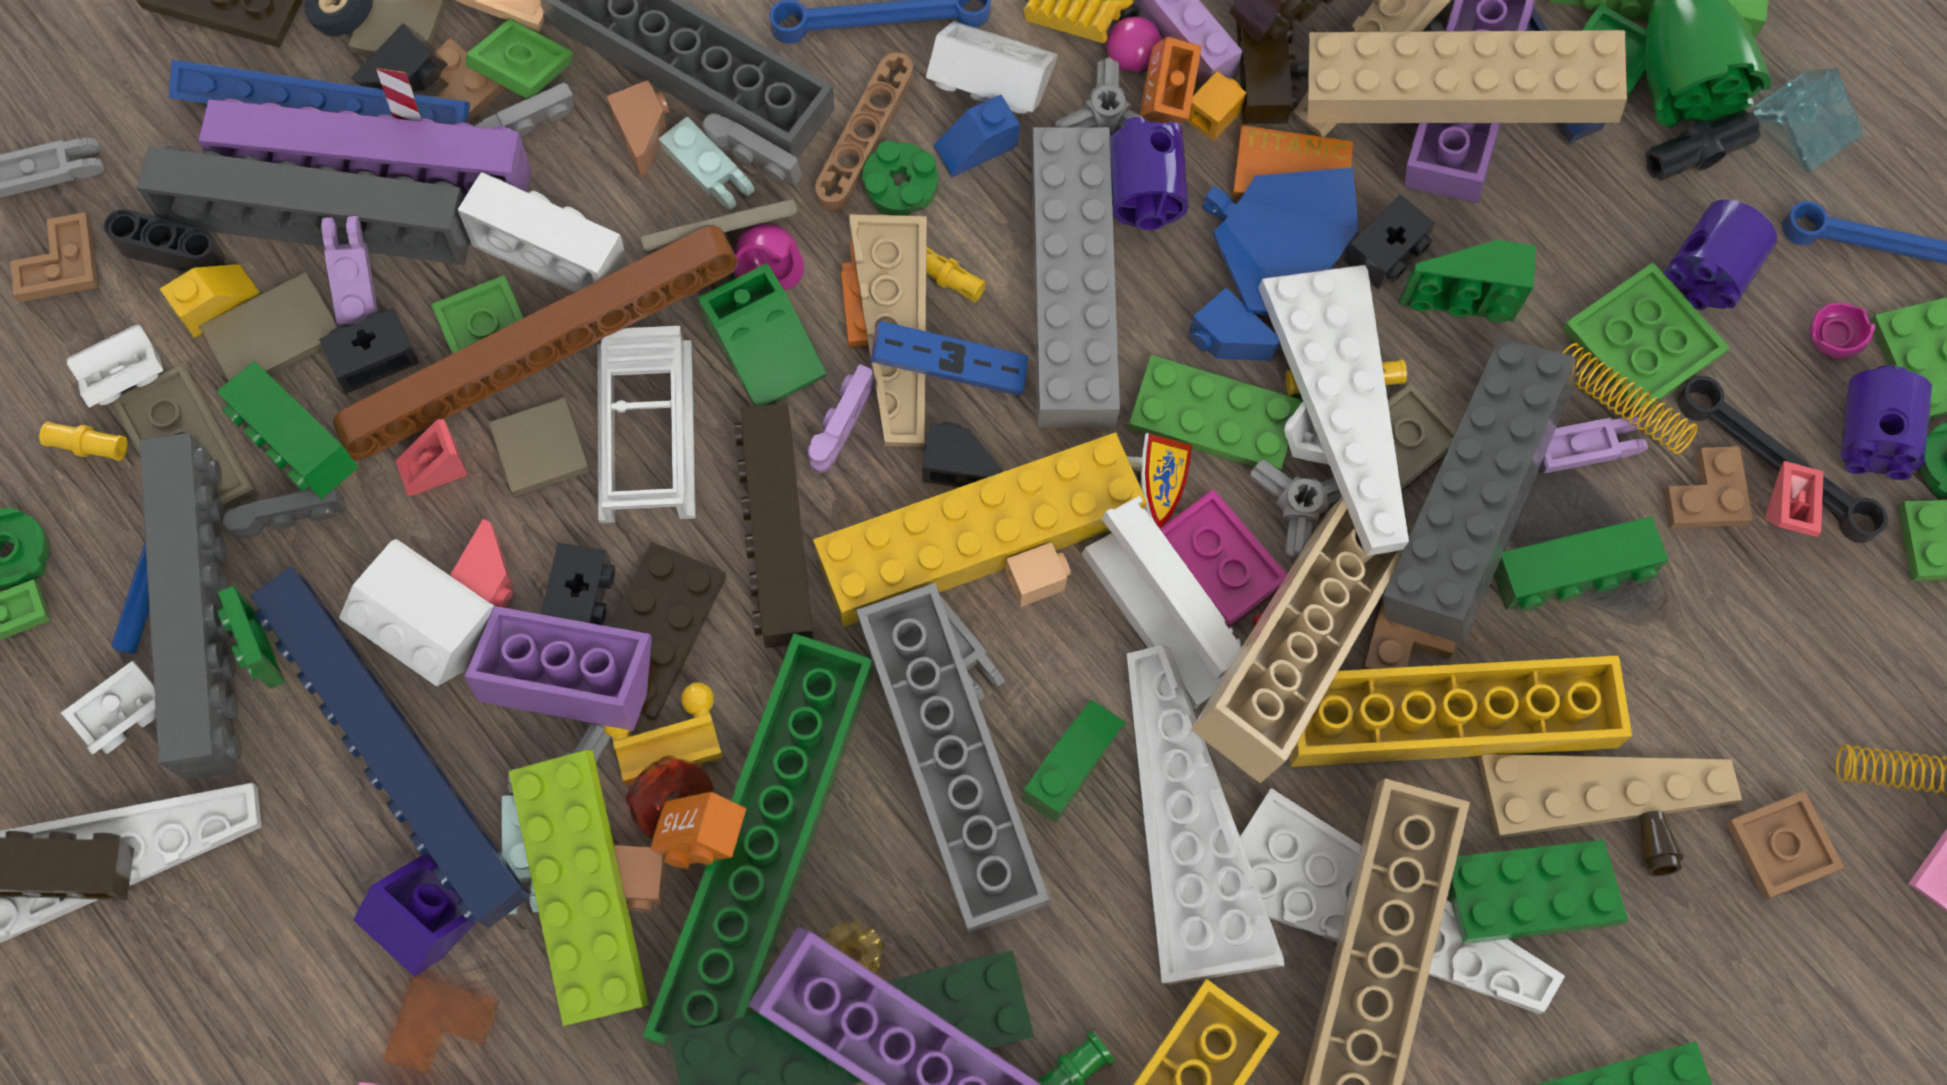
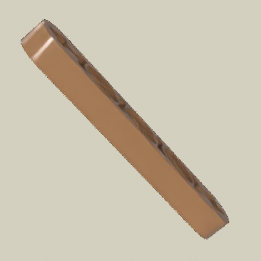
(863, 147)

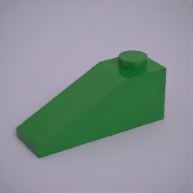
(1072, 761)

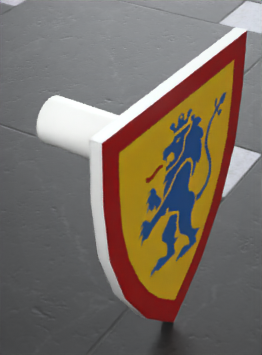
(1163, 475)

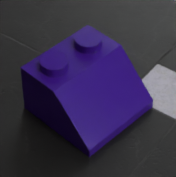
(413, 915)

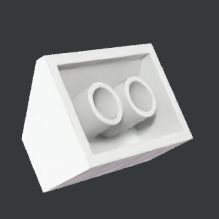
(990, 66)
(417, 613)

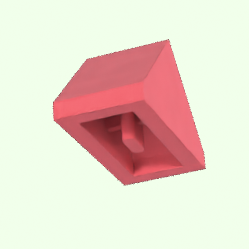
(431, 460)
(1797, 499)

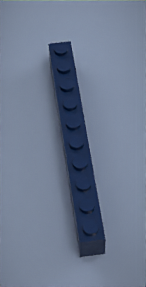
(390, 748)

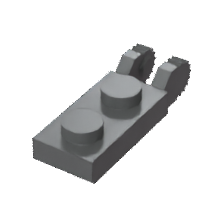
(282, 512)

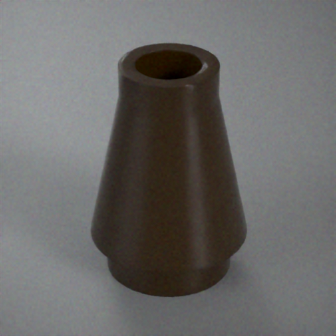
(1658, 846)

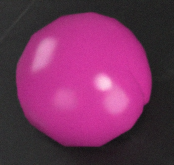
(1132, 42)
(1841, 330)

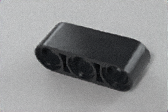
(151, 231)

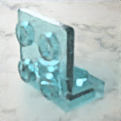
(1815, 115)

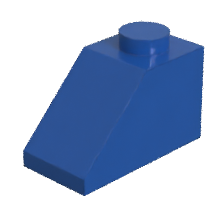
(978, 136)
(1231, 332)

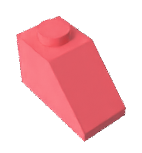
(484, 567)

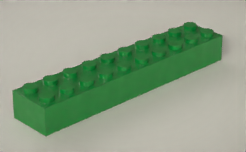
(784, 795)

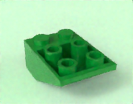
(1475, 281)
(761, 336)

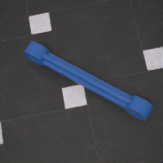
(870, 14)
(1860, 234)

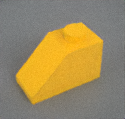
(208, 293)

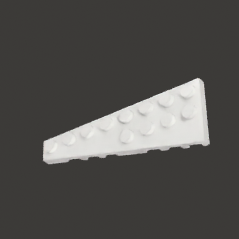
(1336, 360)
(159, 832)
(1200, 876)
(1306, 881)

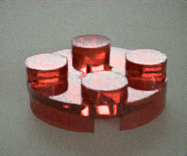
(658, 780)

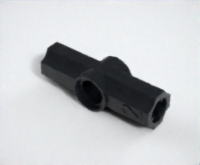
(1702, 145)

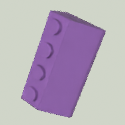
(561, 668)

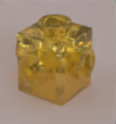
(855, 937)

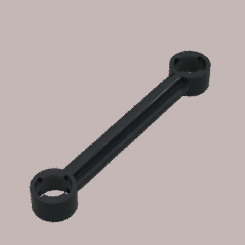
(1775, 454)

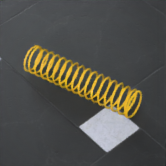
(1635, 403)
(1894, 765)

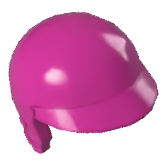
(770, 245)

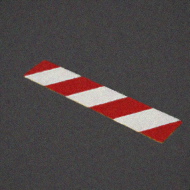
(399, 94)

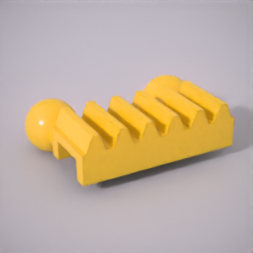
(1076, 17)
(686, 740)

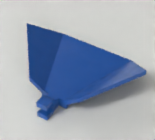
(1284, 227)

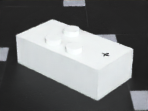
(539, 235)

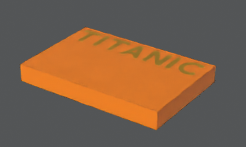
(1278, 152)

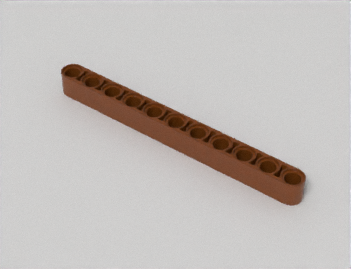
(534, 342)

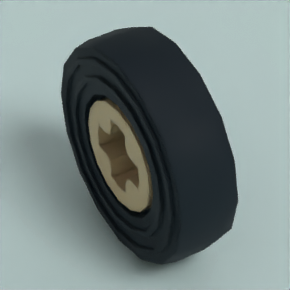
(338, 19)

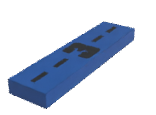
(949, 358)

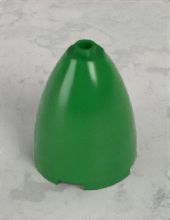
(1701, 61)

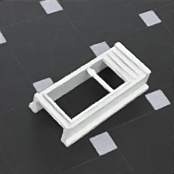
(647, 352)
(1162, 598)

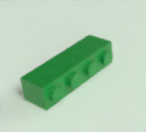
(287, 430)
(1580, 563)

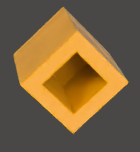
(1216, 105)

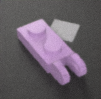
(349, 272)
(840, 421)
(1590, 444)

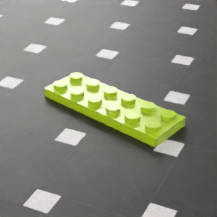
(578, 888)

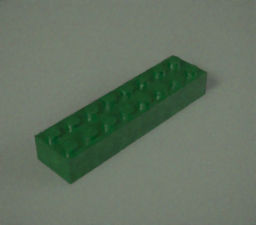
(973, 996)

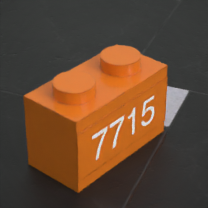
(1170, 81)
(697, 829)

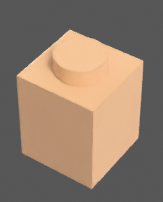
(1037, 574)

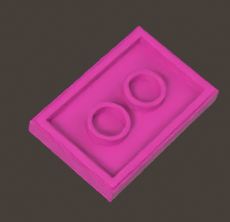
(1224, 557)

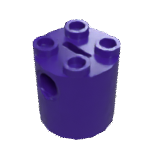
(1148, 174)
(1722, 254)
(1886, 422)

